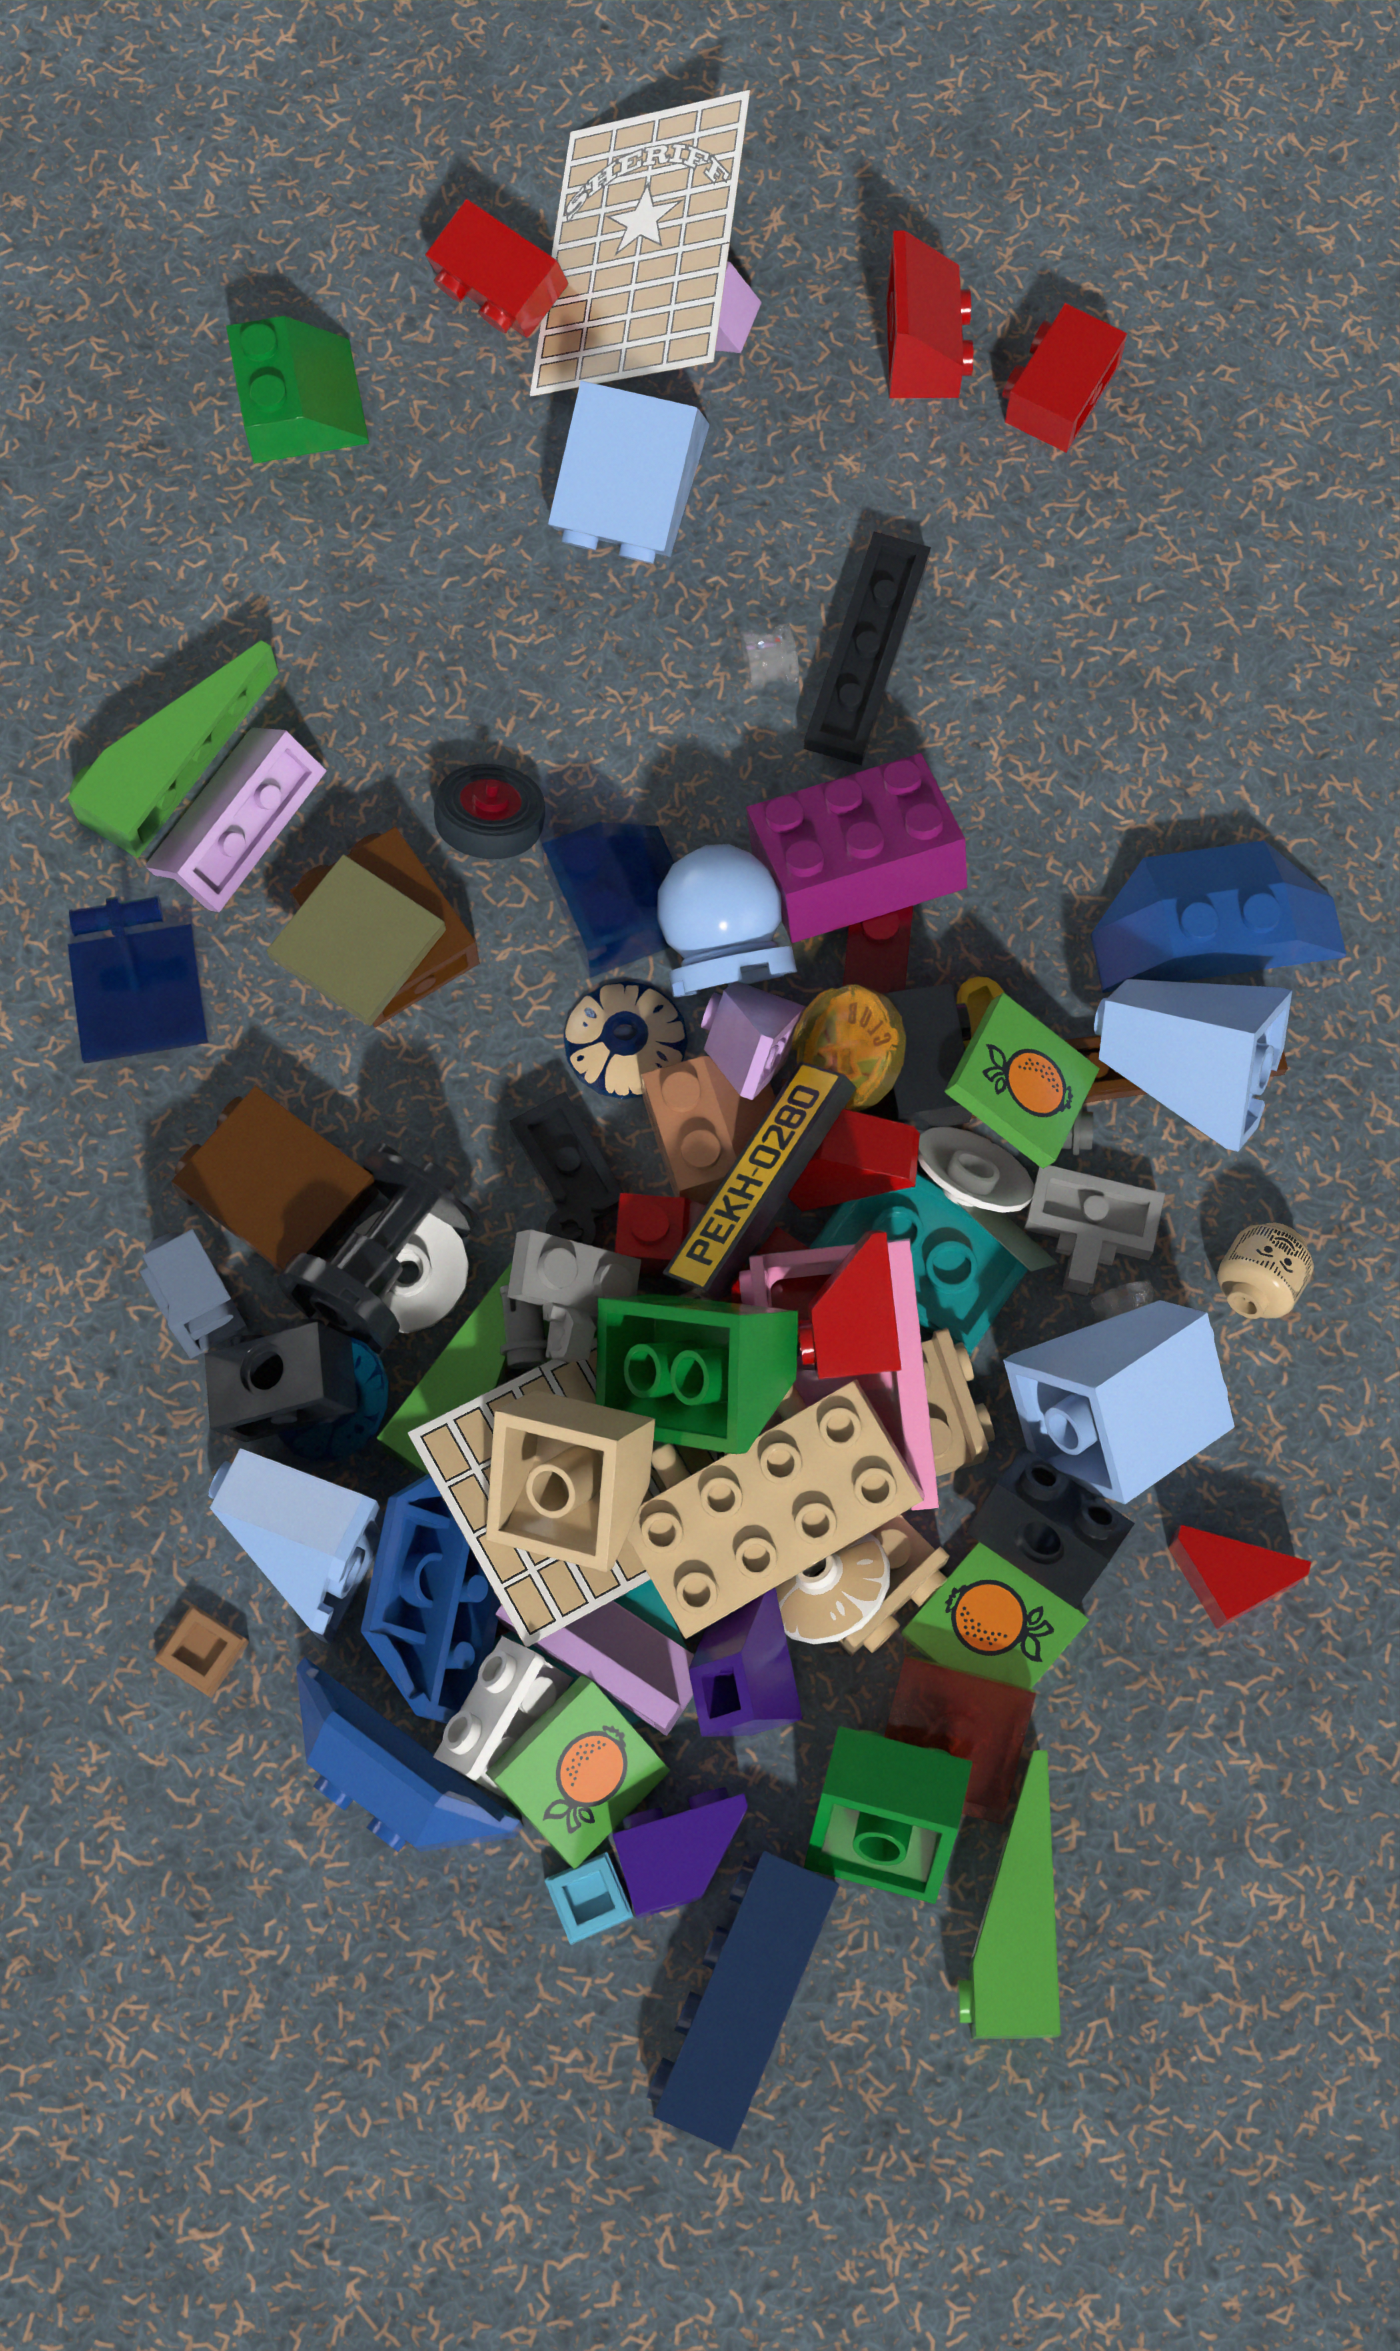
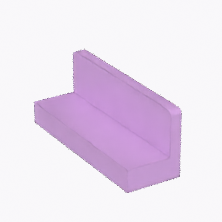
(237, 816)
(624, 1661)

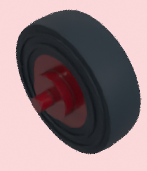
(489, 811)

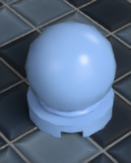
(721, 918)

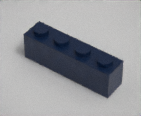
(746, 1999)

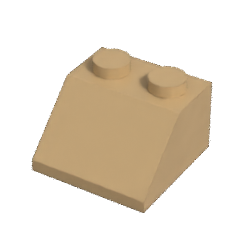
(567, 1477)

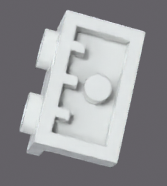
(506, 1700)

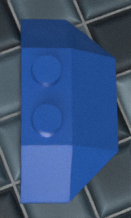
(1214, 917)
(429, 1604)
(390, 1773)

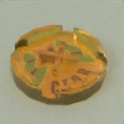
(854, 1035)

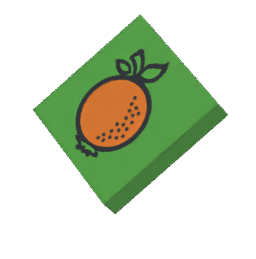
(1022, 1080)
(994, 1621)
(578, 1771)

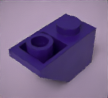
(745, 1672)
(677, 1856)

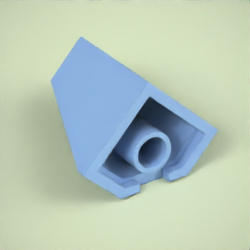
(1197, 1048)
(300, 1533)

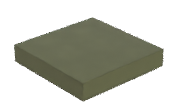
(356, 940)

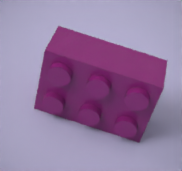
(859, 846)

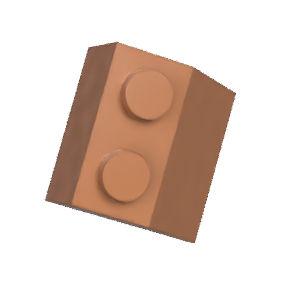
(699, 1123)

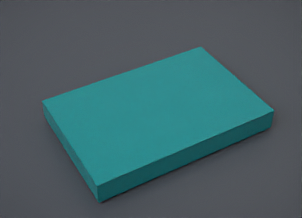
(957, 1264)

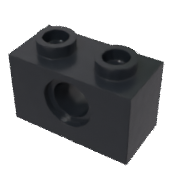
(314, 1385)
(1049, 1527)

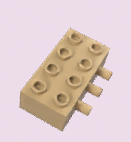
(770, 1511)

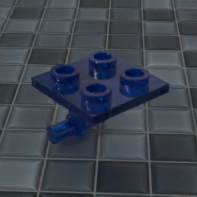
(134, 988)

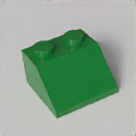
(295, 388)
(888, 1814)

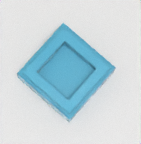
(588, 1898)

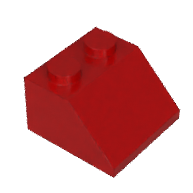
(925, 322)
(854, 1315)

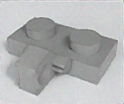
(1092, 1221)
(567, 1283)

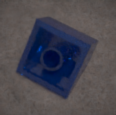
(609, 890)

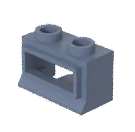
(190, 1292)

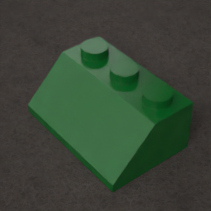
(695, 1366)

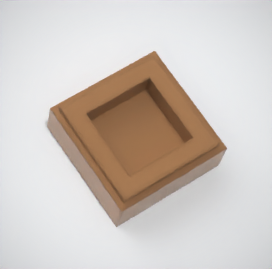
(201, 1650)

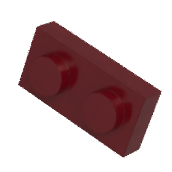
(879, 952)

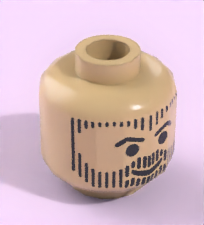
(1267, 1269)

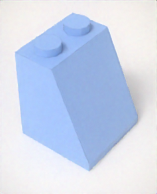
(627, 471)
(1123, 1398)

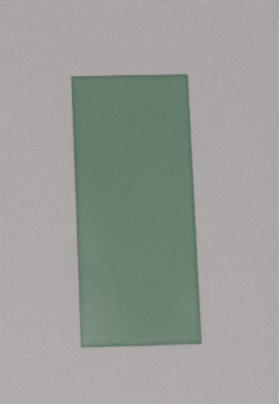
(1011, 1237)

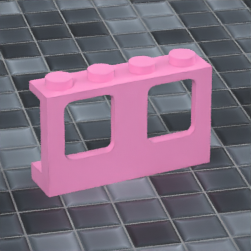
(895, 1395)

